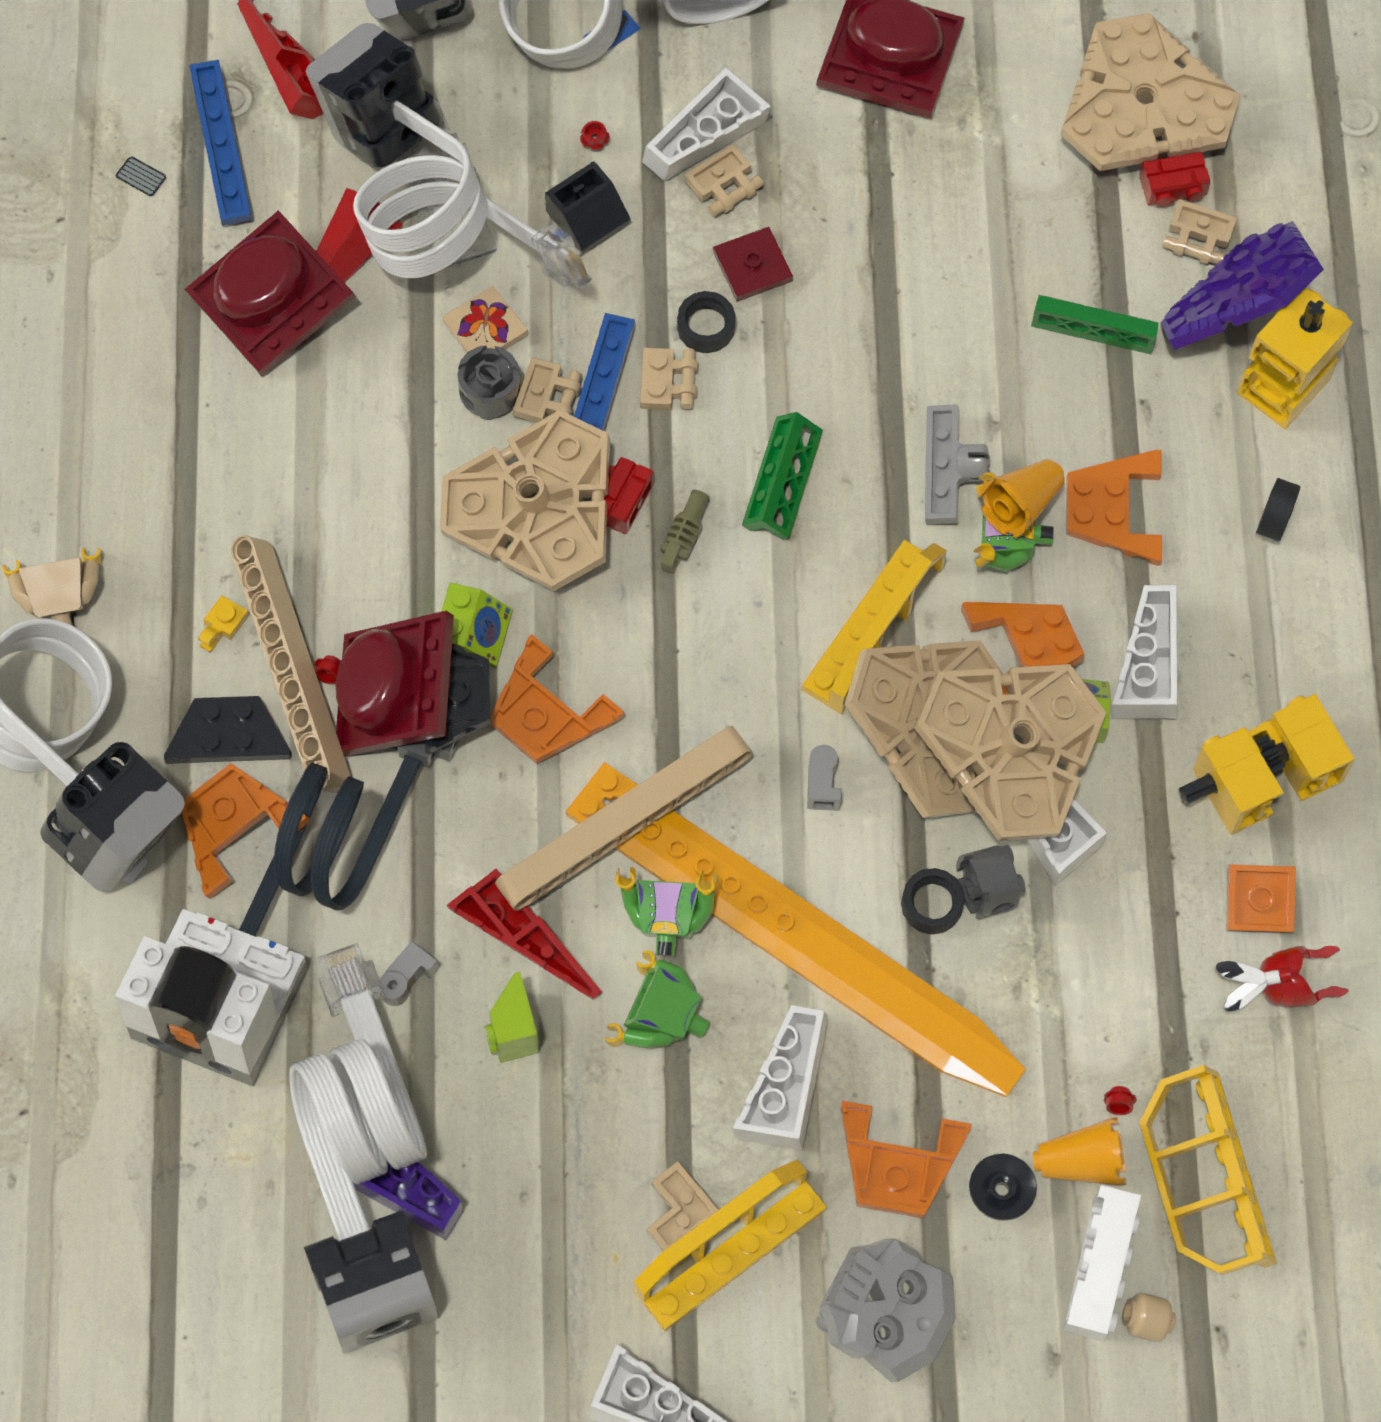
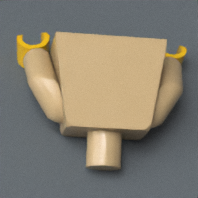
(55, 587)

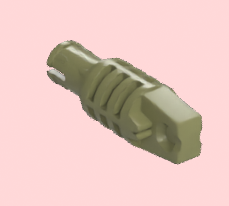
(683, 531)

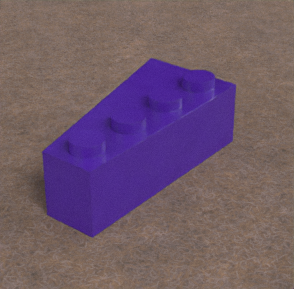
(418, 1195)

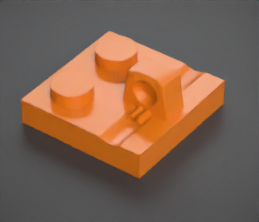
(1261, 898)

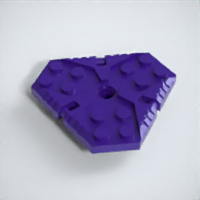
(1246, 284)

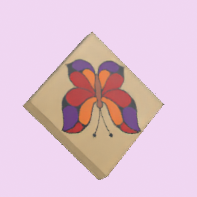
(485, 322)

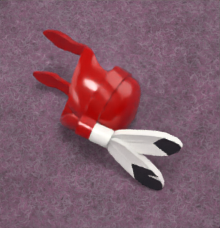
(1277, 979)

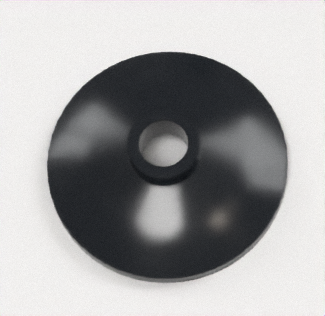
(1006, 1171)

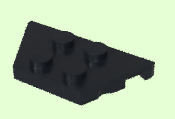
(467, 698)
(226, 732)

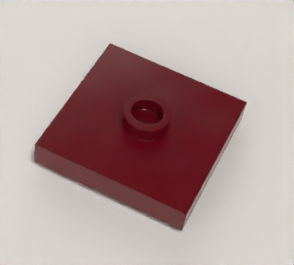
(752, 264)

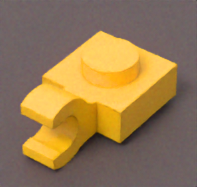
(222, 620)

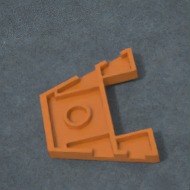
(1100, 505)
(1036, 631)
(536, 718)
(223, 812)
(893, 1175)

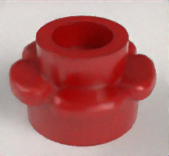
(594, 128)
(327, 669)
(1119, 1100)

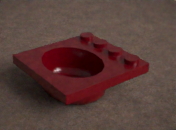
(891, 53)
(270, 293)
(394, 683)

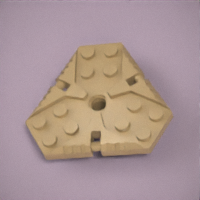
(1139, 66)
(555, 531)
(886, 702)
(1017, 783)

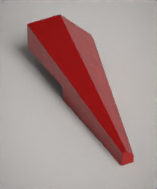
(285, 61)
(343, 242)
(521, 931)

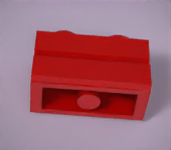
(1174, 179)
(627, 491)

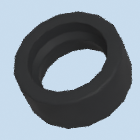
(710, 301)
(1278, 509)
(937, 877)

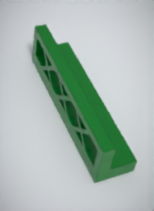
(1095, 324)
(777, 469)

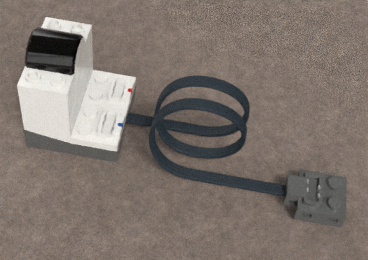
(220, 989)

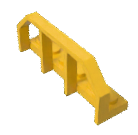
(887, 598)
(1228, 1152)
(736, 1253)

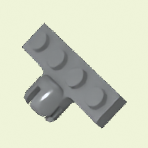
(948, 464)

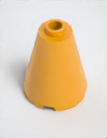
(1020, 496)
(1084, 1155)

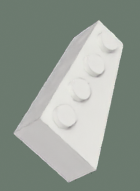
(708, 123)
(1150, 667)
(1075, 843)
(784, 1091)
(1102, 1262)
(637, 1394)

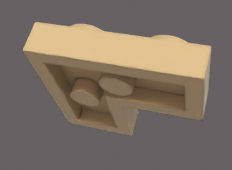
(687, 1204)

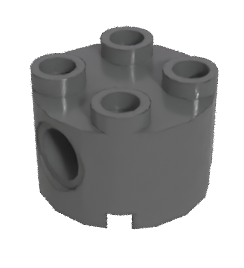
(488, 381)
(990, 880)

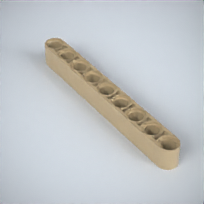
(289, 659)
(623, 818)

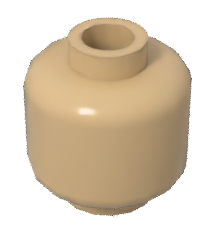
(1148, 1317)

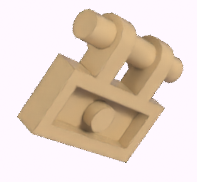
(719, 172)
(1201, 224)
(657, 378)
(538, 388)

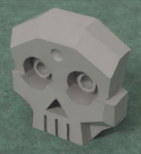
(912, 1321)

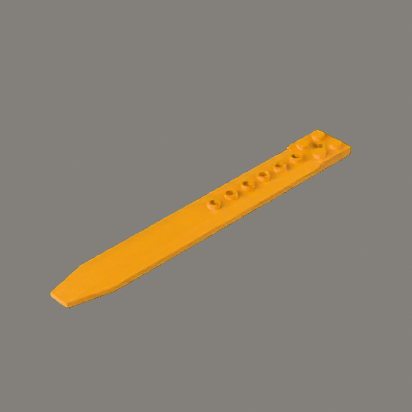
(813, 944)

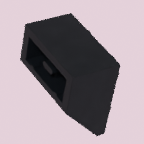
(587, 207)

